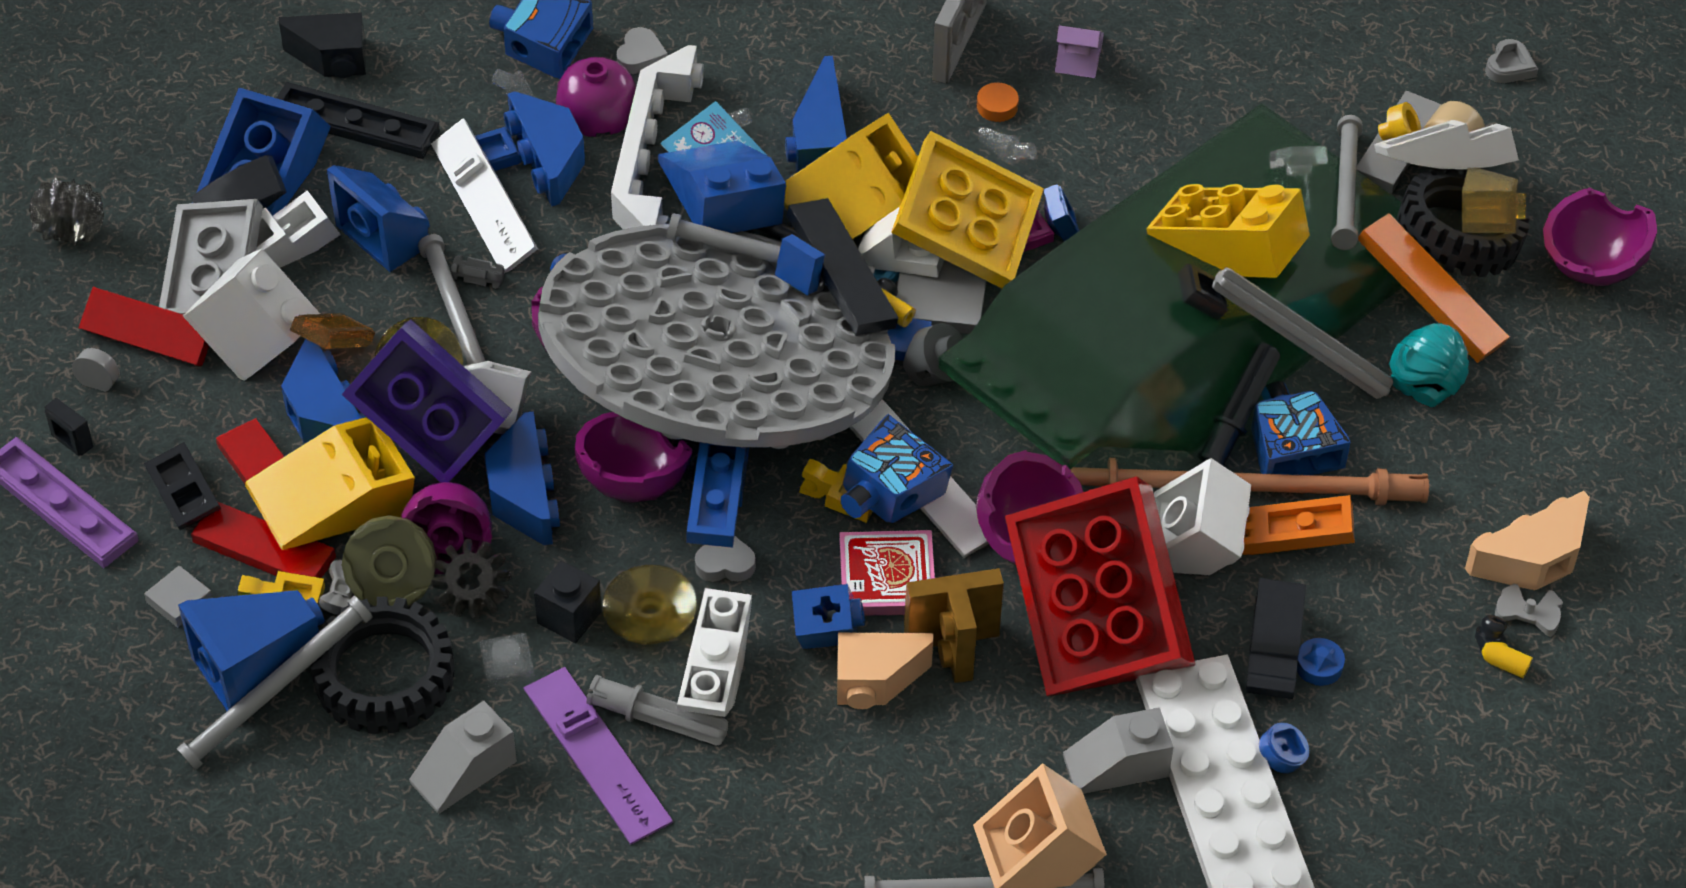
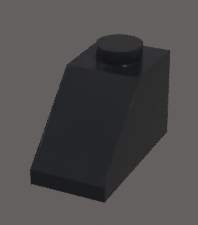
(326, 42)

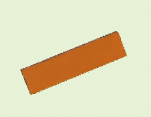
(1432, 286)

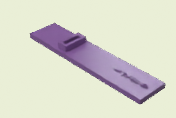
(598, 755)

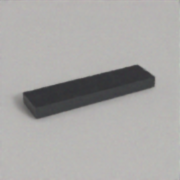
(366, 121)
(843, 267)

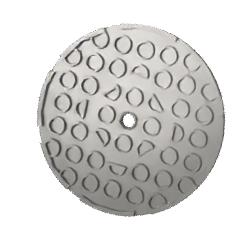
(708, 342)

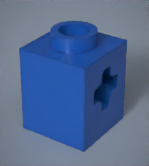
(812, 609)

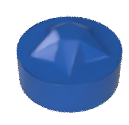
(1320, 661)
(1284, 747)

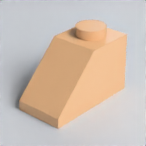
(879, 665)

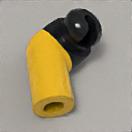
(903, 310)
(1495, 648)

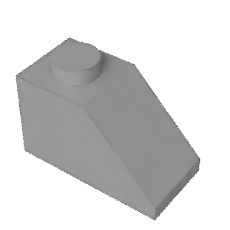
(1121, 752)
(464, 757)

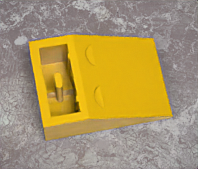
(859, 176)
(1235, 226)
(332, 484)

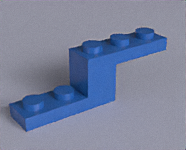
(717, 494)

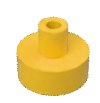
(1400, 121)

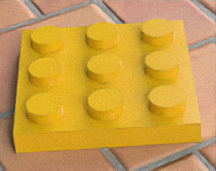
(967, 210)

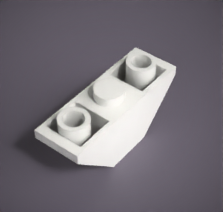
(716, 653)

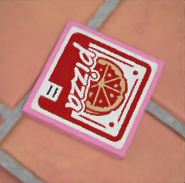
(881, 564)

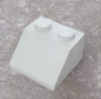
(249, 313)
(1204, 518)

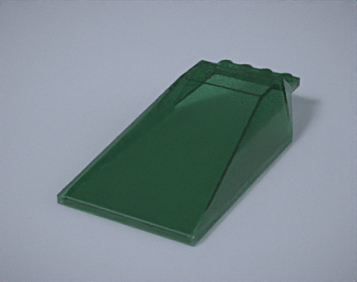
(1097, 330)

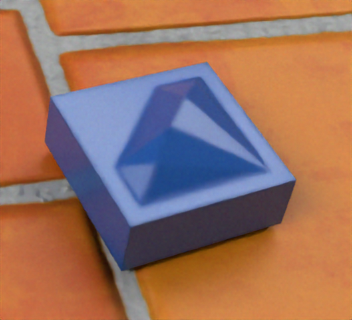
(1060, 212)

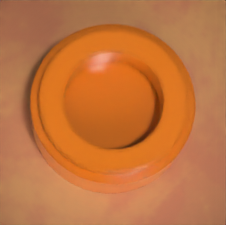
(997, 102)

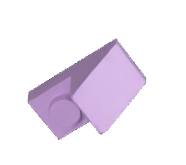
(1078, 51)

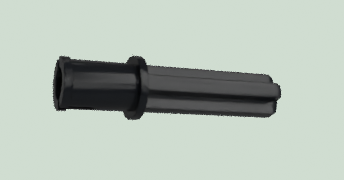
(1240, 404)

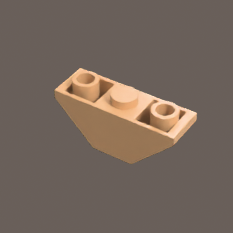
(1533, 547)

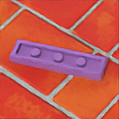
(63, 504)

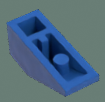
(819, 119)

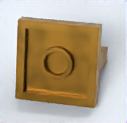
(957, 613)

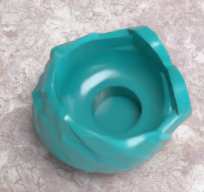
(1430, 357)

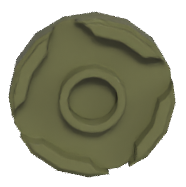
(389, 560)

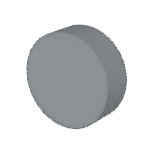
(95, 369)

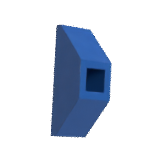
(546, 141)
(314, 393)
(520, 480)

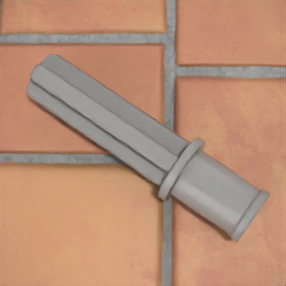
(656, 710)

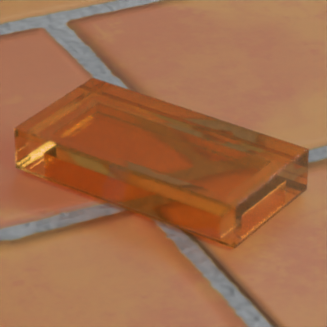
(332, 330)

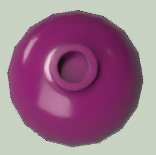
(597, 94)
(450, 516)

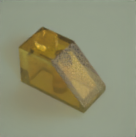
(1491, 203)

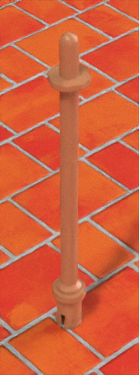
(1378, 486)

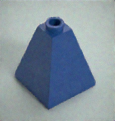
(246, 637)

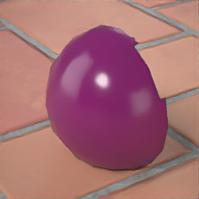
(1598, 240)
(629, 459)
(1016, 485)

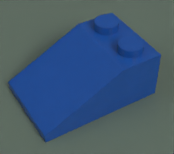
(270, 127)
(726, 186)

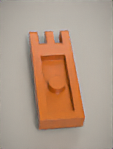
(1299, 525)

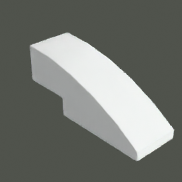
(1453, 146)
(295, 230)

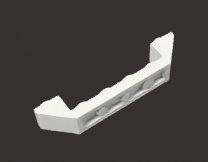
(669, 80)

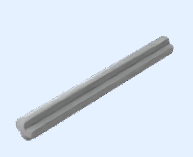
(1302, 333)

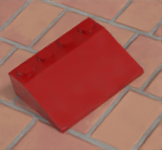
(1099, 588)

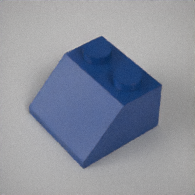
(376, 216)

